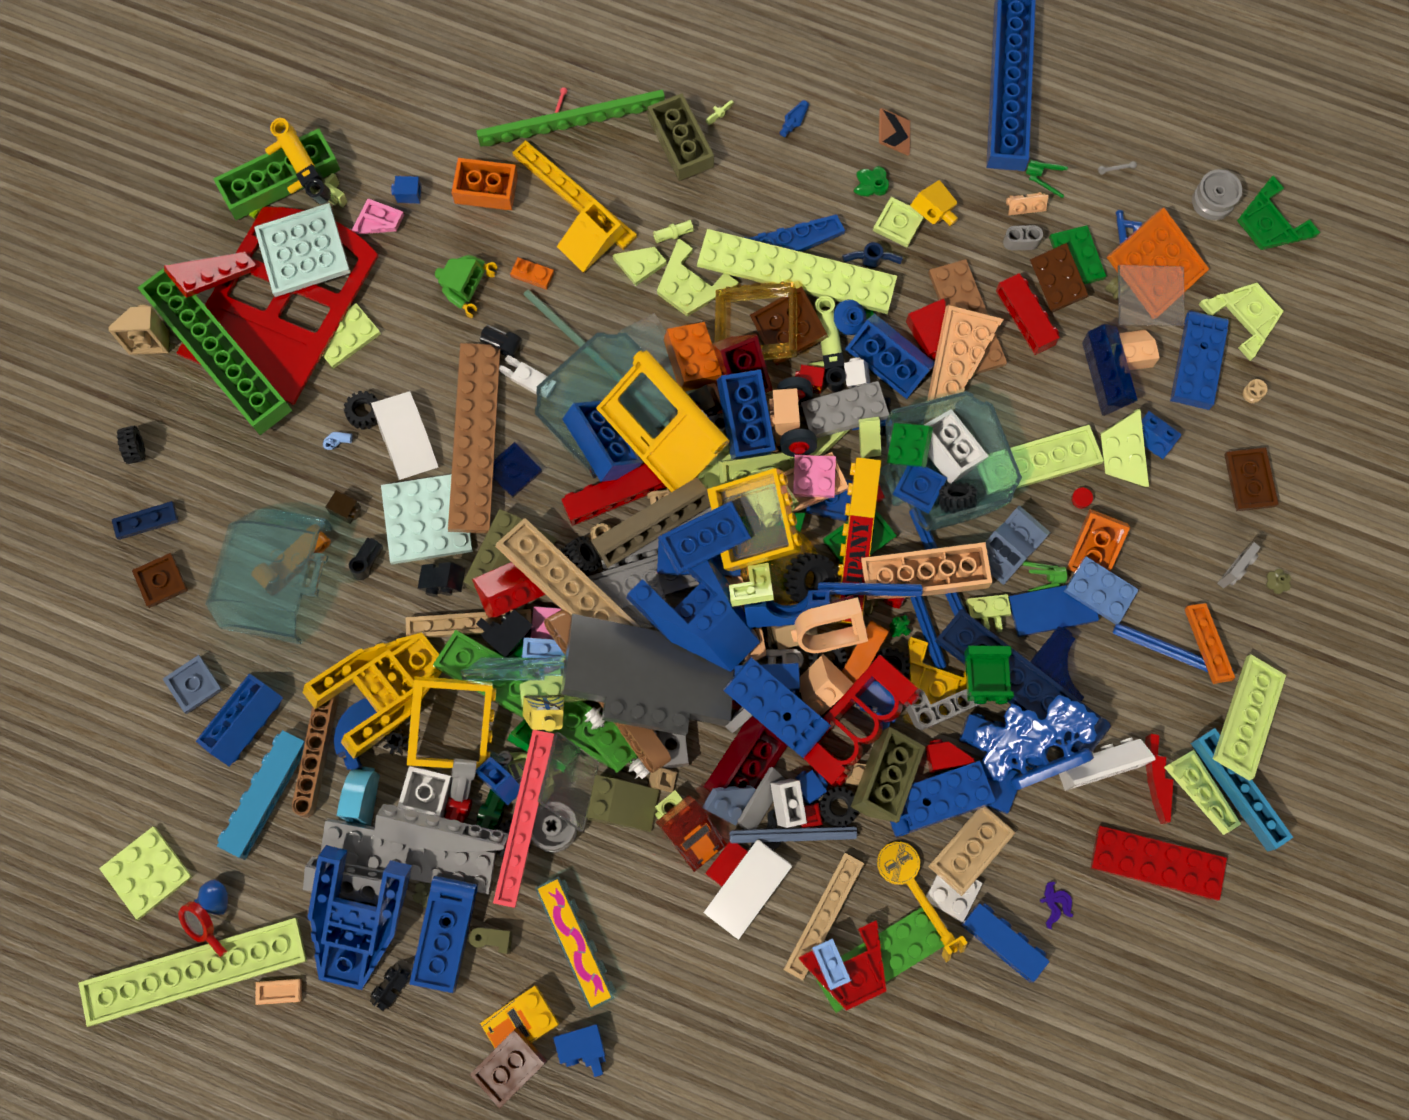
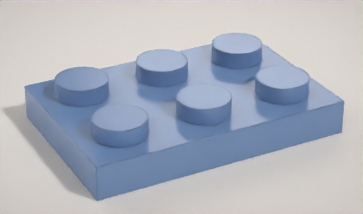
(1101, 590)

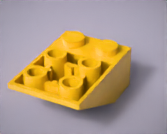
(590, 236)

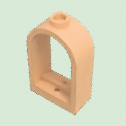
(833, 639)

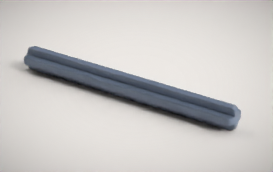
(793, 834)

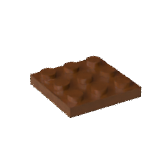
(773, 323)

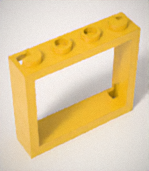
(488, 716)

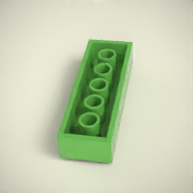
(268, 176)

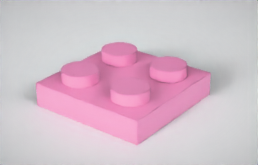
(814, 476)

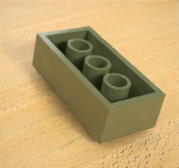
(680, 137)

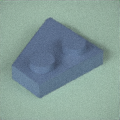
(729, 802)

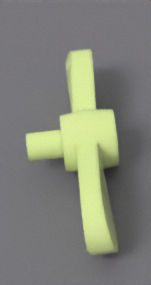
(719, 112)

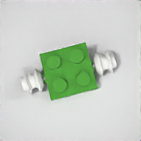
(613, 746)

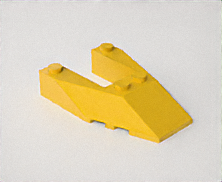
(384, 678)

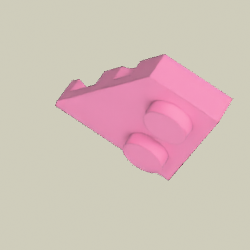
(377, 218)

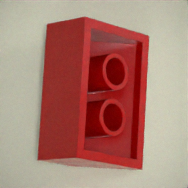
(505, 589)

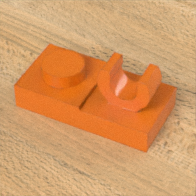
(532, 273)

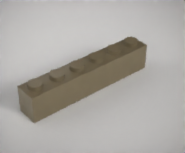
(652, 522)

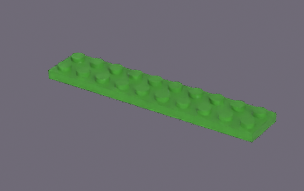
(463, 652)

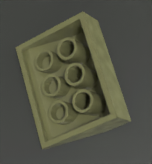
(488, 555)

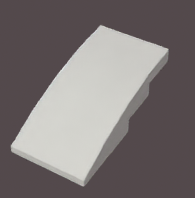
(404, 435)
(748, 889)

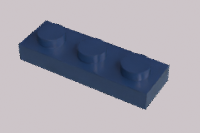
(145, 520)

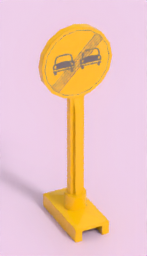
(900, 865)

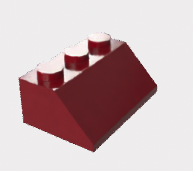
(741, 355)

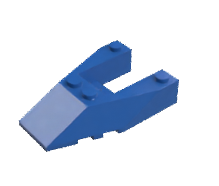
(703, 621)
(352, 934)

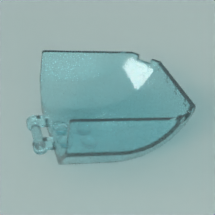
(590, 377)
(993, 478)
(266, 572)

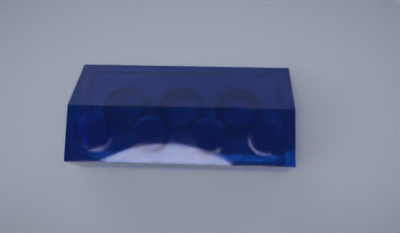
(1109, 368)

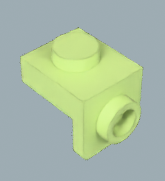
(337, 196)

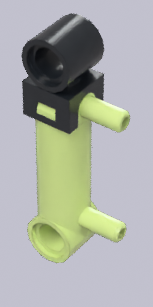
(831, 346)

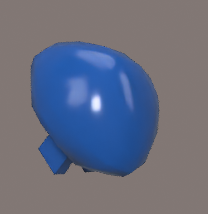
(213, 897)

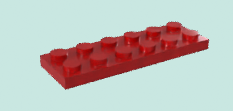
(1158, 863)

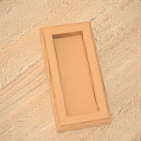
(278, 991)

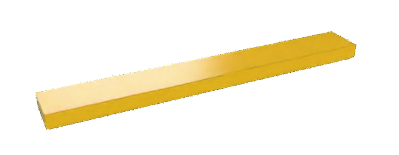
(563, 185)

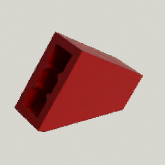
(927, 326)

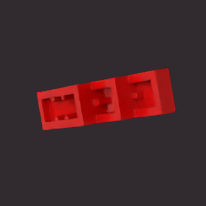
(1159, 786)

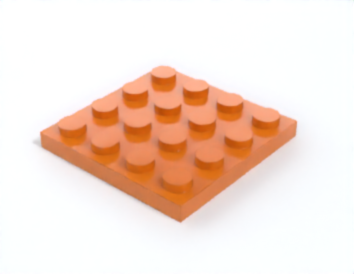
(1160, 244)

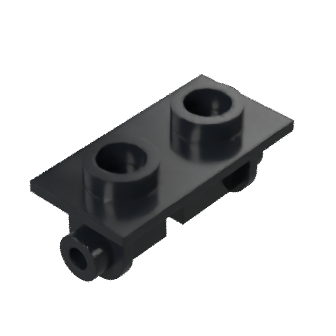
(383, 994)

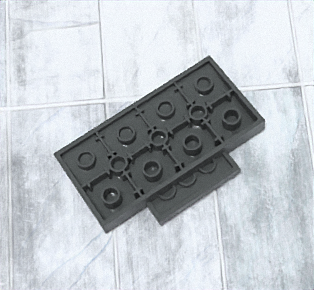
(643, 677)

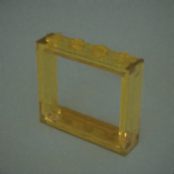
(763, 291)

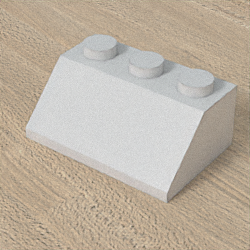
(953, 447)

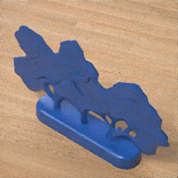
(1029, 737)

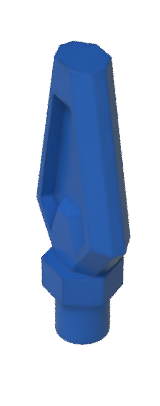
(794, 118)

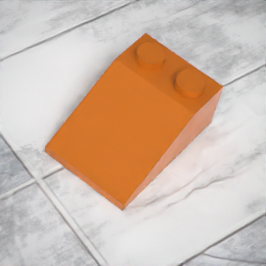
(1099, 540)

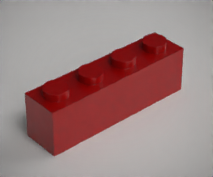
(1027, 313)

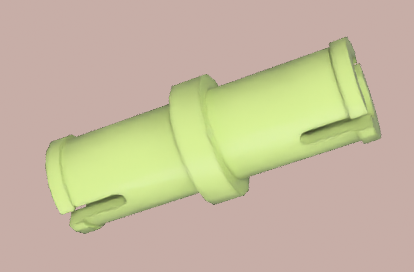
(673, 231)

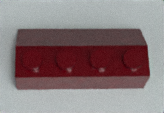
(747, 758)

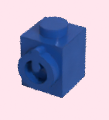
(812, 786)

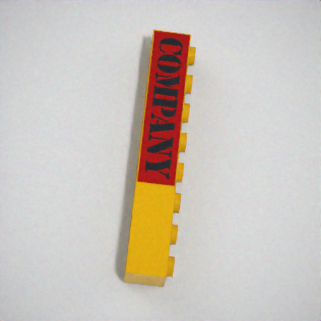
(860, 523)

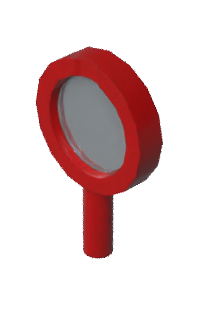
(199, 926)

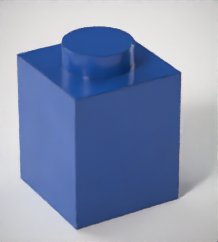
(406, 189)

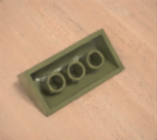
(888, 776)

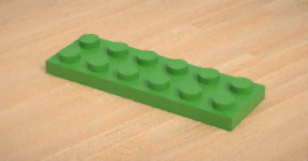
(901, 947)

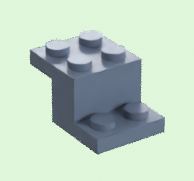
(1014, 543)

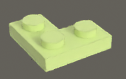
(755, 591)

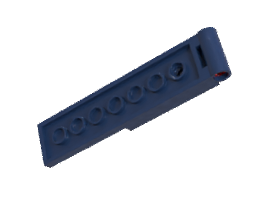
(1030, 685)

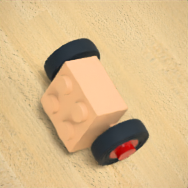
(785, 417)

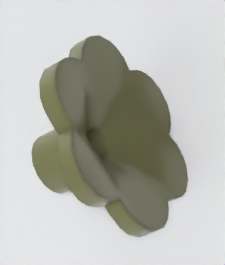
(1278, 581)

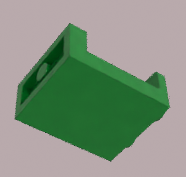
(988, 674)

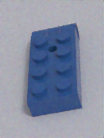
(1196, 367)
(769, 700)
(949, 795)
(443, 946)

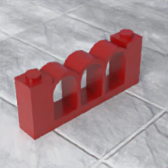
(896, 683)

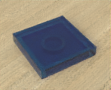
(514, 470)

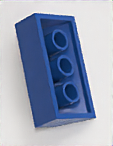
(890, 356)
(600, 442)
(239, 720)

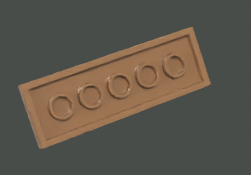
(958, 288)

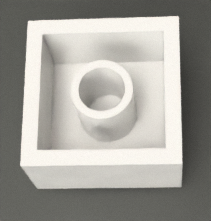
(425, 792)

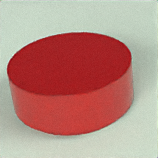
(1082, 498)

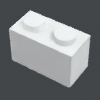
(788, 803)

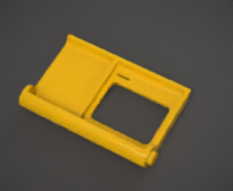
(685, 443)

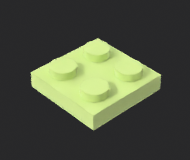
(898, 222)

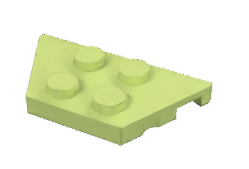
(1125, 450)

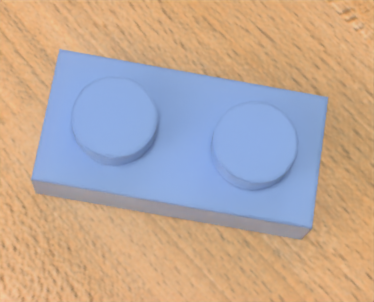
(540, 648)
(831, 964)

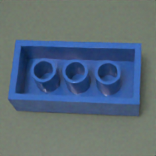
(746, 414)

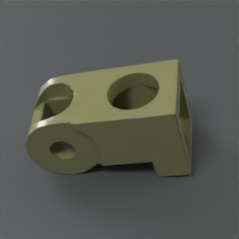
(491, 937)

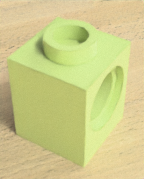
(674, 798)

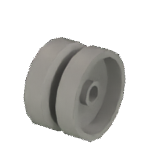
(1217, 194)
(555, 840)

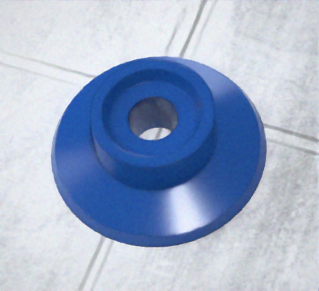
(842, 317)

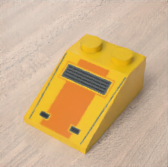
(527, 1013)

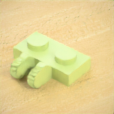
(989, 607)

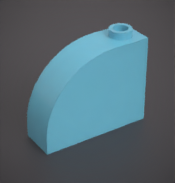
(359, 796)

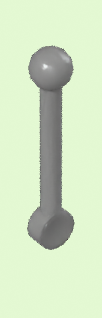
(1102, 169)

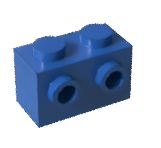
(1158, 435)

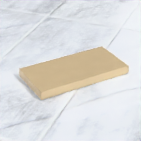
(971, 850)

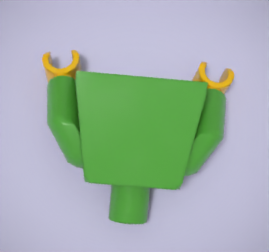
(461, 279)

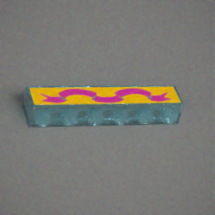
(575, 944)

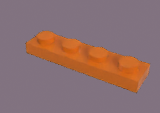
(1209, 643)

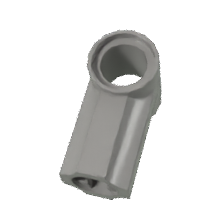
(462, 773)

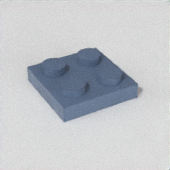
(192, 684)

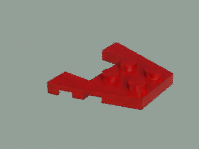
(864, 971)

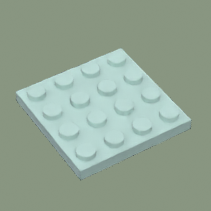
(302, 250)
(418, 520)

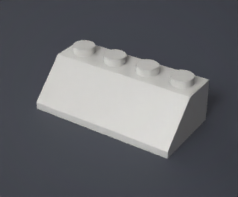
(1108, 762)

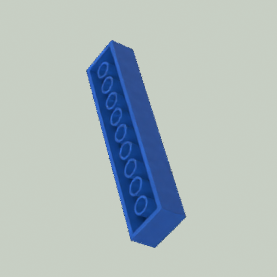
(1011, 85)

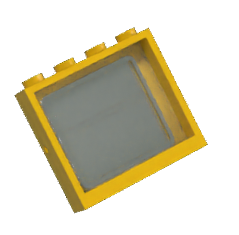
(767, 515)

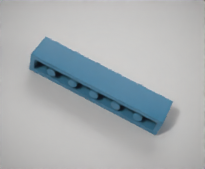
(262, 795)
(1244, 796)

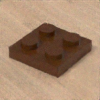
(159, 580)

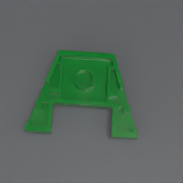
(1267, 225)

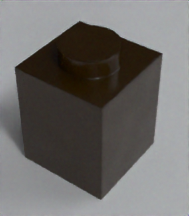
(343, 507)

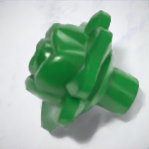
(899, 626)

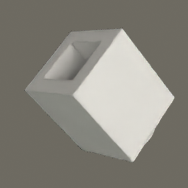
(856, 372)

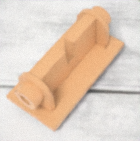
(1030, 204)

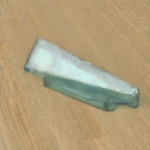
(514, 668)

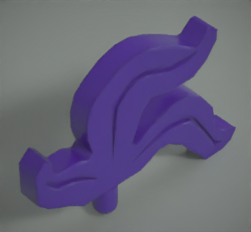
(1059, 897)

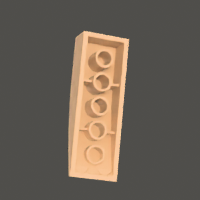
(936, 569)

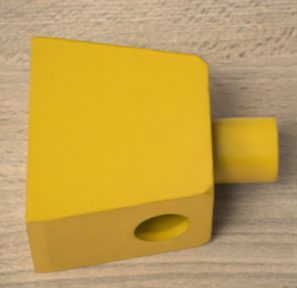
(936, 204)

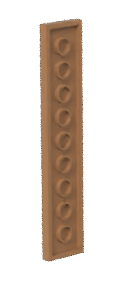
(474, 439)

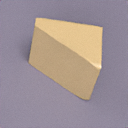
(663, 780)

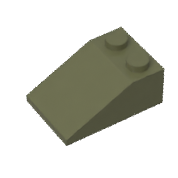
(622, 803)

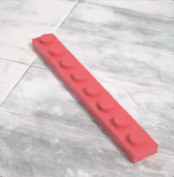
(523, 820)

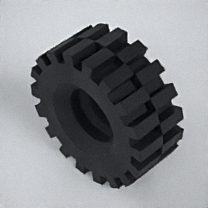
(801, 567)

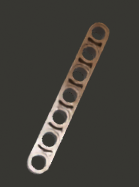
(310, 753)

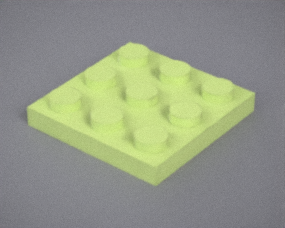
(145, 873)

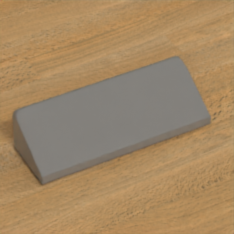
(759, 801)

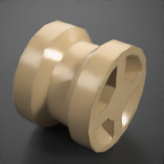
(1258, 387)

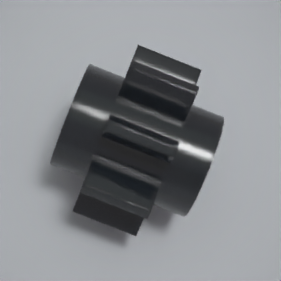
(390, 742)

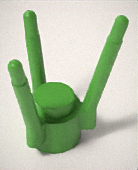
(1054, 575)

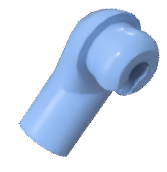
(335, 439)

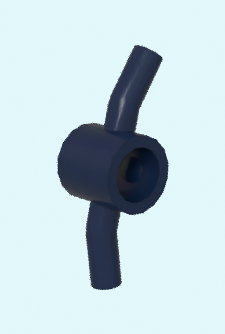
(872, 262)

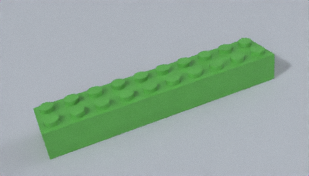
(216, 352)

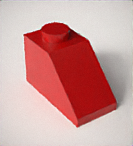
(945, 756)

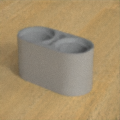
(1022, 235)

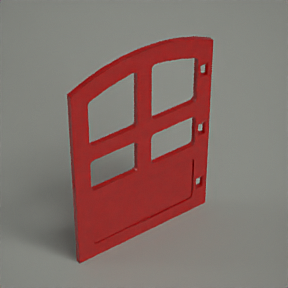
(277, 347)

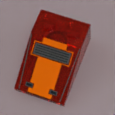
(691, 833)

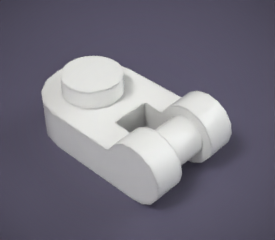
(788, 656)

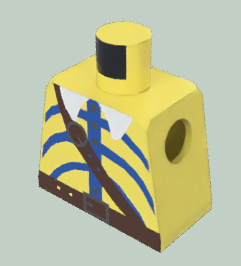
(544, 711)

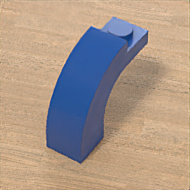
(350, 719)

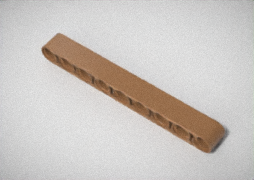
(641, 740)

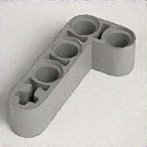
(932, 710)

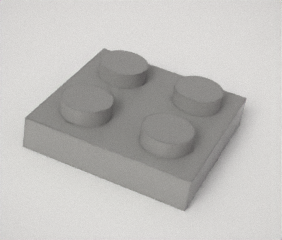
(1237, 569)

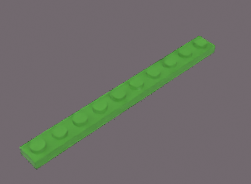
(568, 118)

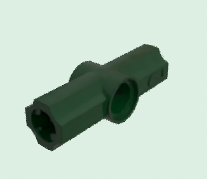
(491, 812)

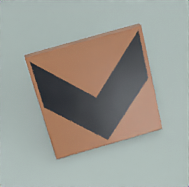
(894, 132)

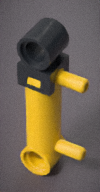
(307, 173)

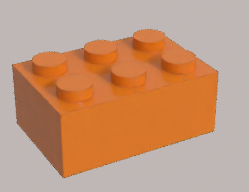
(484, 184)
(692, 356)

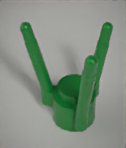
(1036, 169)

